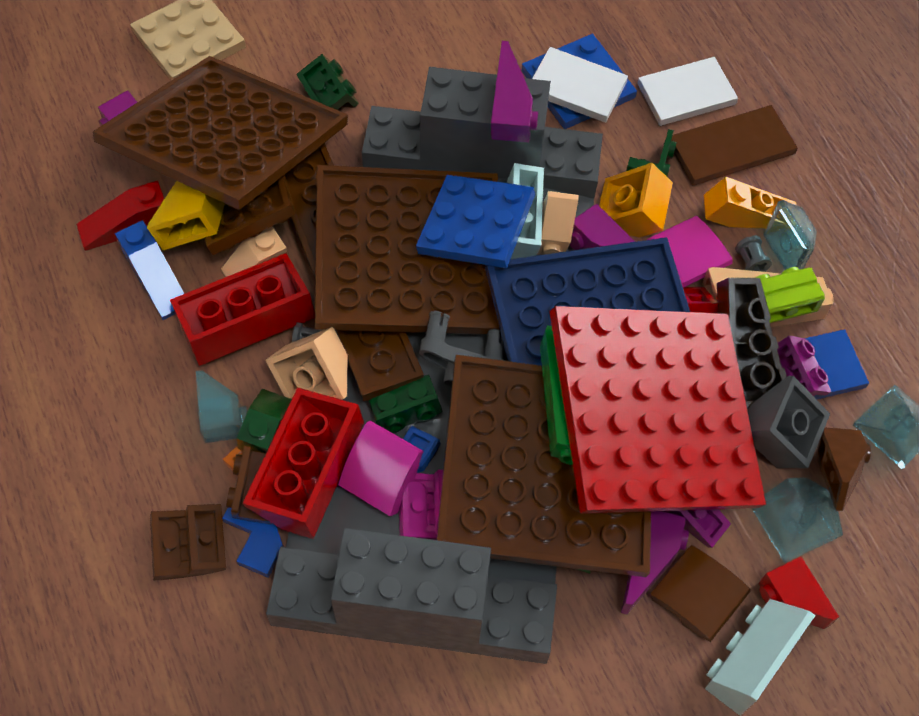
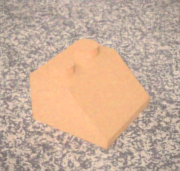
(312, 364)

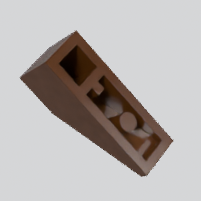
(841, 461)

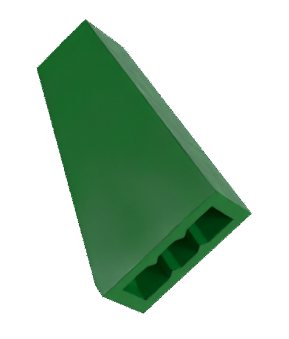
(555, 410)

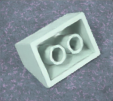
(757, 654)

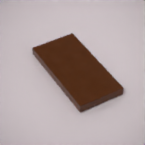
(733, 145)

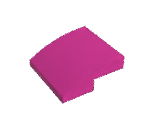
(695, 249)
(380, 468)
(421, 506)

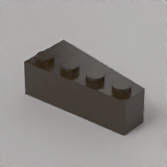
(752, 335)

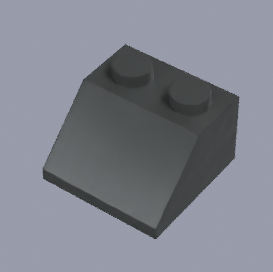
(787, 424)

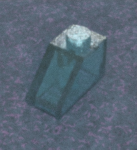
(218, 410)

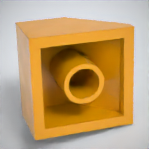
(637, 199)

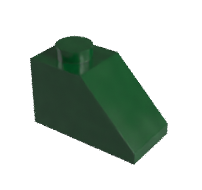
(262, 421)

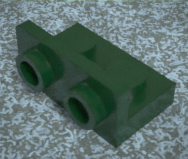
(325, 84)
(406, 405)

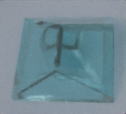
(791, 235)
(893, 426)
(799, 517)

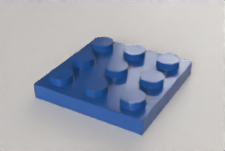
(590, 50)
(476, 221)

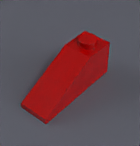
(121, 212)

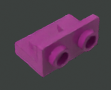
(799, 361)

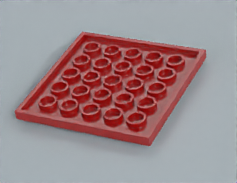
(655, 411)

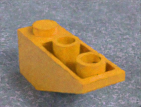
(740, 205)

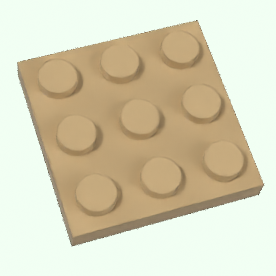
(187, 34)

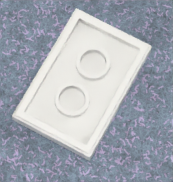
(581, 84)
(687, 91)

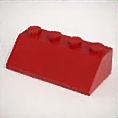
(243, 308)
(305, 462)

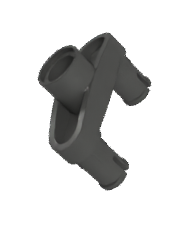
(443, 355)

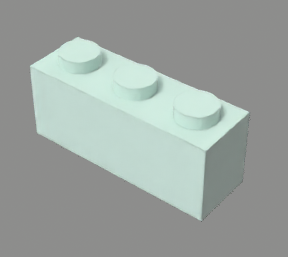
(531, 234)

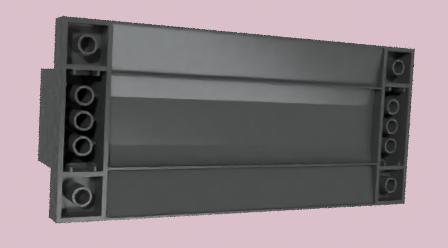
(358, 568)

